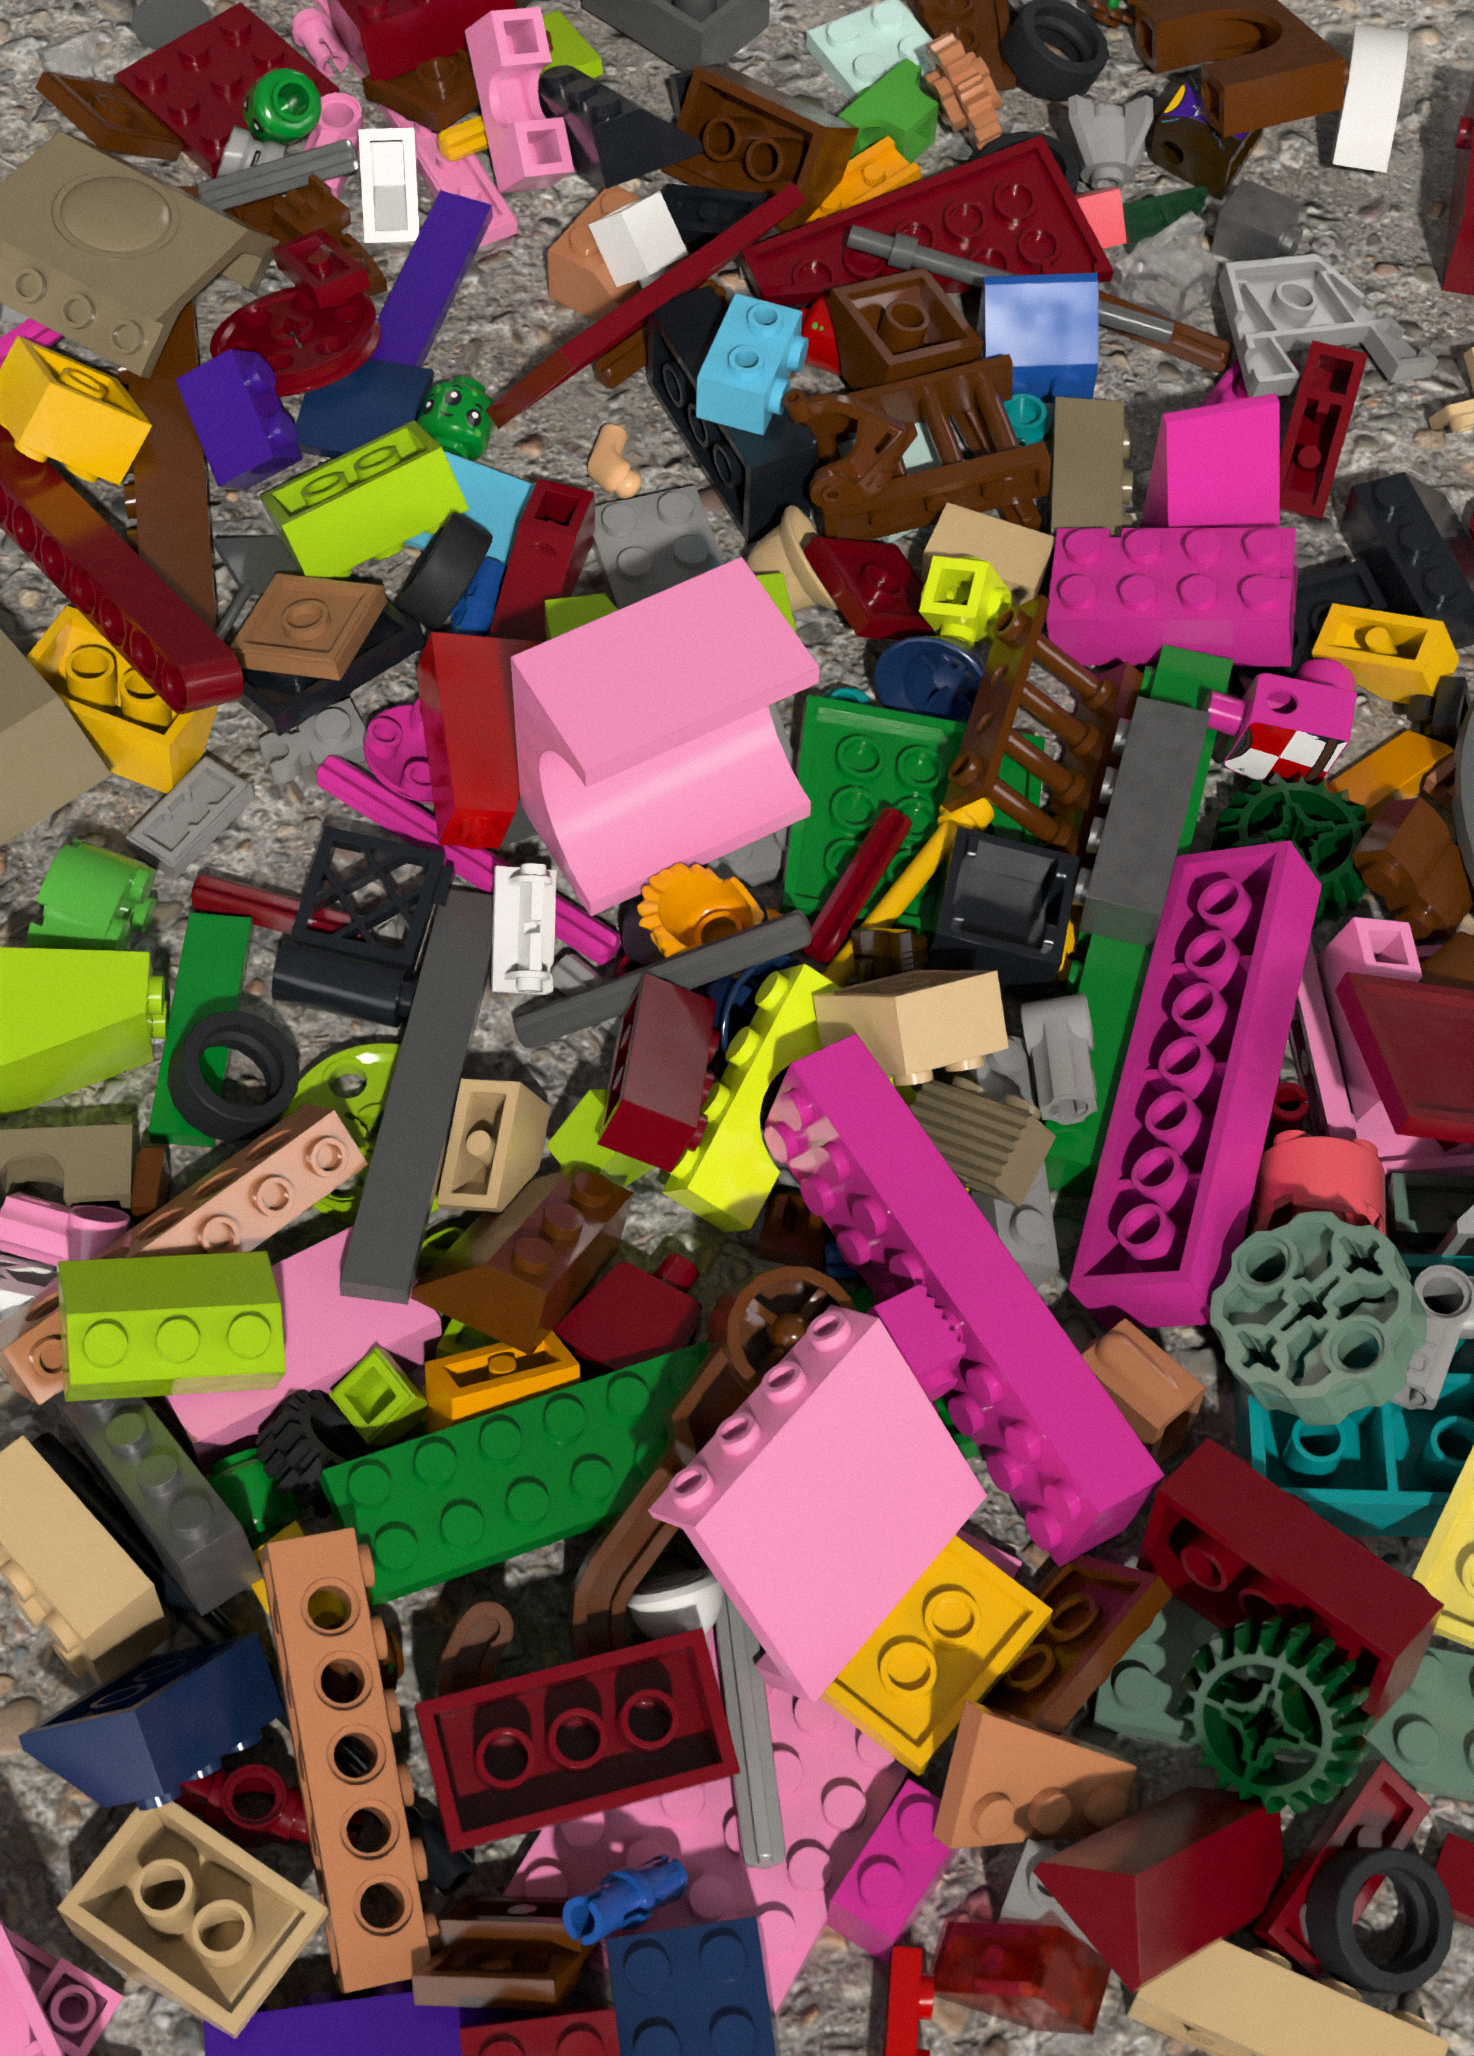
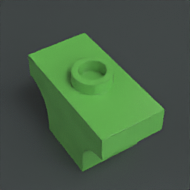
(895, 110)

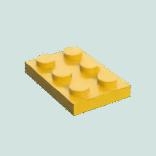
(933, 1651)

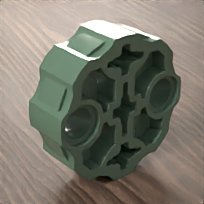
(1356, 1312)

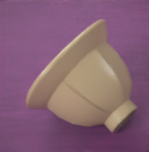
(783, 553)

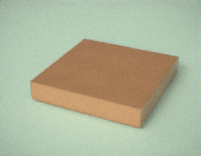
(308, 626)

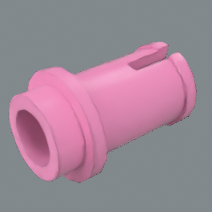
(314, 32)

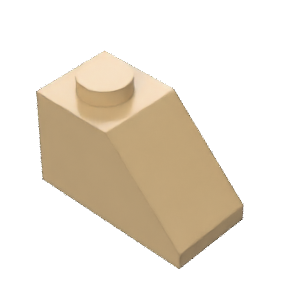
(492, 1145)

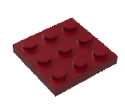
(203, 77)

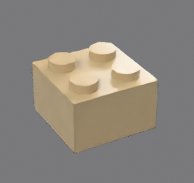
(918, 1021)

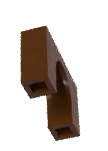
(1270, 67)

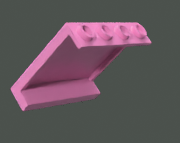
(824, 1498)

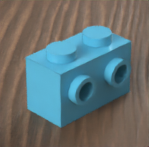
(750, 364)

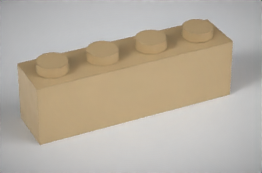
(1259, 2007)

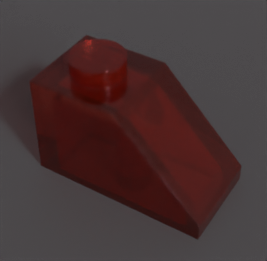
(1022, 1975)

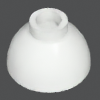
(677, 1603)

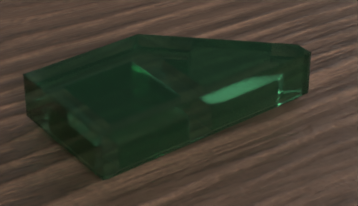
(1154, 214)

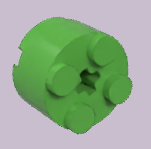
(93, 900)

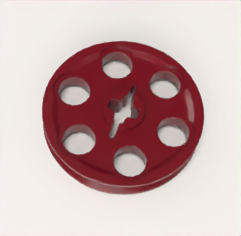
(265, 329)

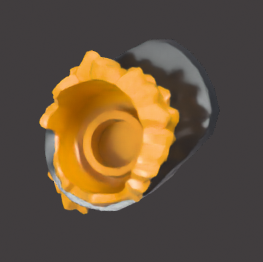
(686, 911)

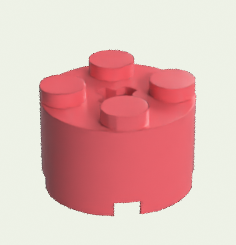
(1319, 1175)

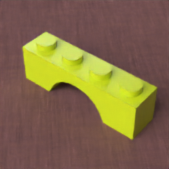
(731, 1168)

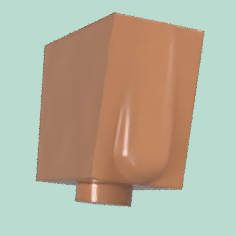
(1147, 1388)

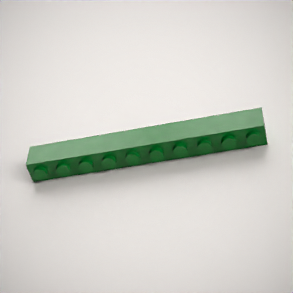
(1118, 969)

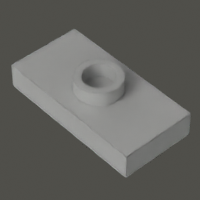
(190, 817)

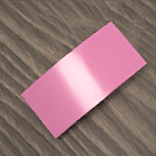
(70, 1997)

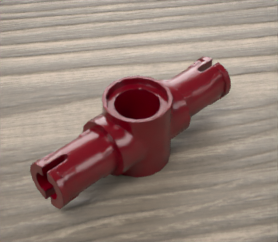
(218, 1792)

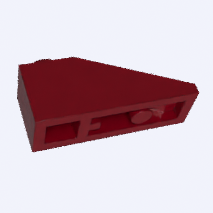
(1318, 428)

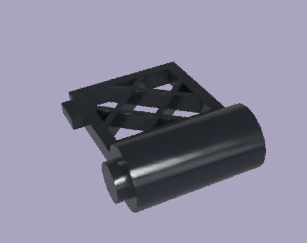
(352, 975)

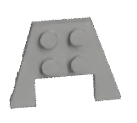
(1300, 299)

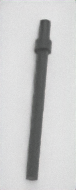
(905, 252)

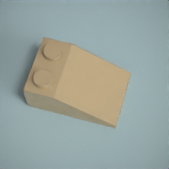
(191, 1915)

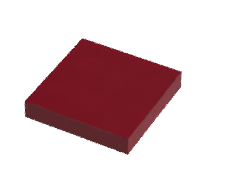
(871, 587)

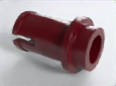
(1287, 1111)

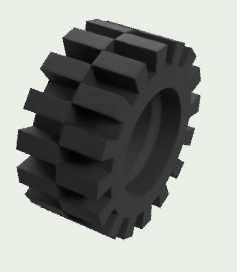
(303, 1442)

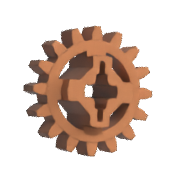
(963, 91)

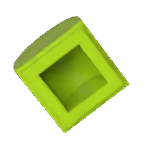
(379, 1399)

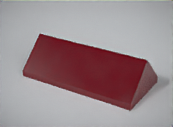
(1169, 1880)

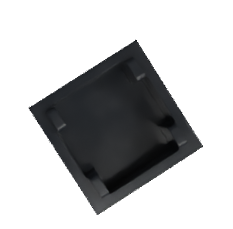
(1003, 911)

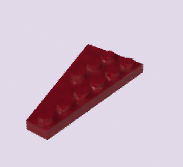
(995, 211)

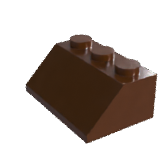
(761, 140)
(533, 1260)

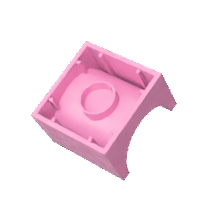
(658, 735)

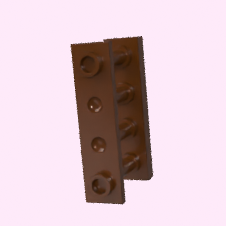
(976, 484)
(1088, 736)

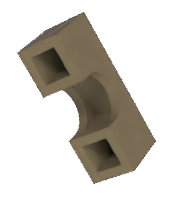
(88, 1161)

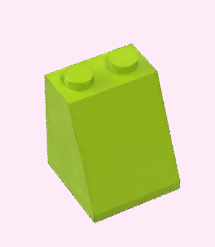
(74, 1020)

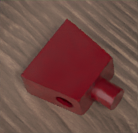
(633, 1317)

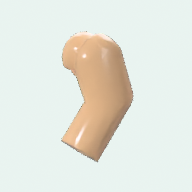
(608, 465)

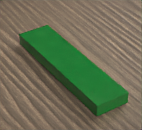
(206, 983)

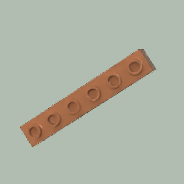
(220, 1213)
(357, 1951)

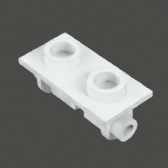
(523, 929)

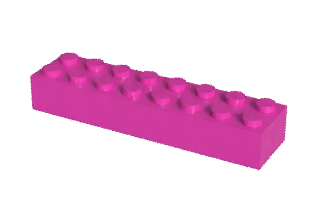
(1197, 1087)
(910, 1223)

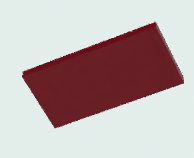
(635, 311)
(1416, 1051)

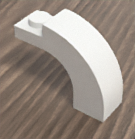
(1371, 98)

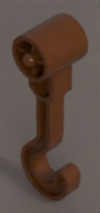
(746, 1337)

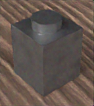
(1257, 225)

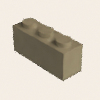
(1087, 466)

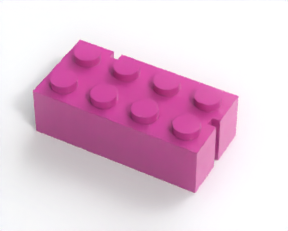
(1177, 588)

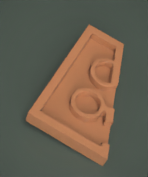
(1027, 1784)

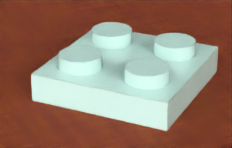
(868, 45)

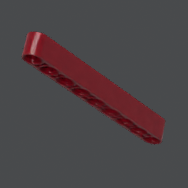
(114, 586)

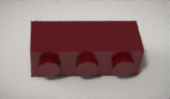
(660, 1074)

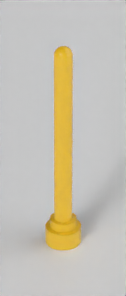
(973, 817)

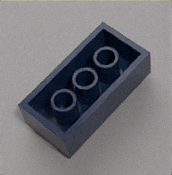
(694, 1991)

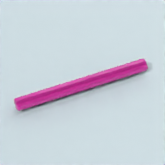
(476, 866)

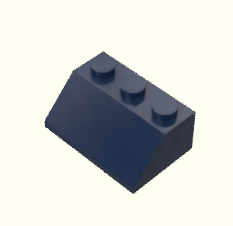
(160, 1723)

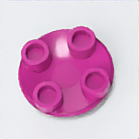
(398, 752)

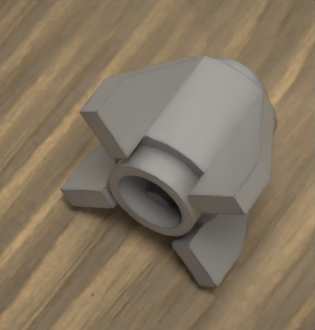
(1107, 139)

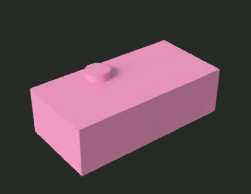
(322, 1345)

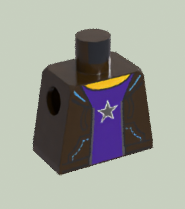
(1192, 147)

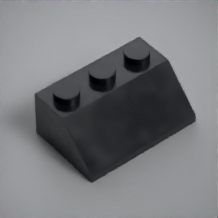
(608, 132)
(1414, 551)

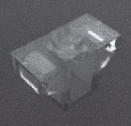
(1168, 271)

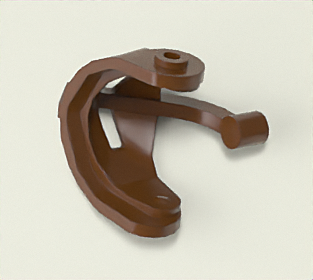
(862, 470)

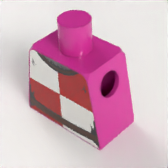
(1283, 727)

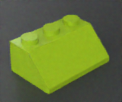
(365, 503)
(169, 1326)

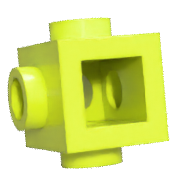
(964, 598)

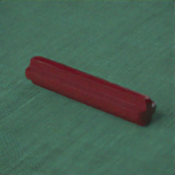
(857, 884)
(263, 906)

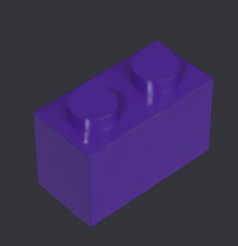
(239, 418)

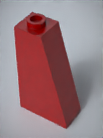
(470, 735)

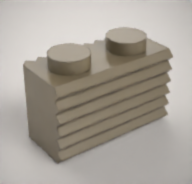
(984, 1142)

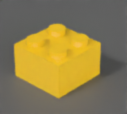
(69, 413)

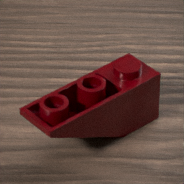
(544, 558)

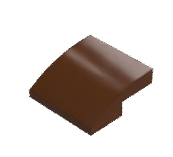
(503, 1956)

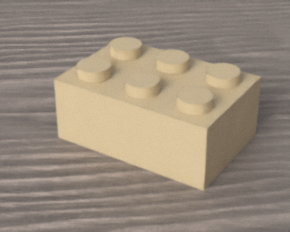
(72, 1571)

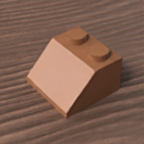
(576, 266)

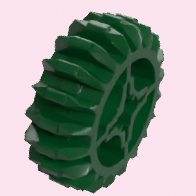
(1315, 823)
(1241, 1732)

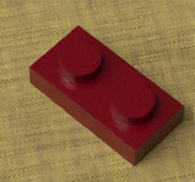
(321, 269)

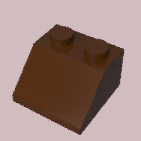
(899, 329)

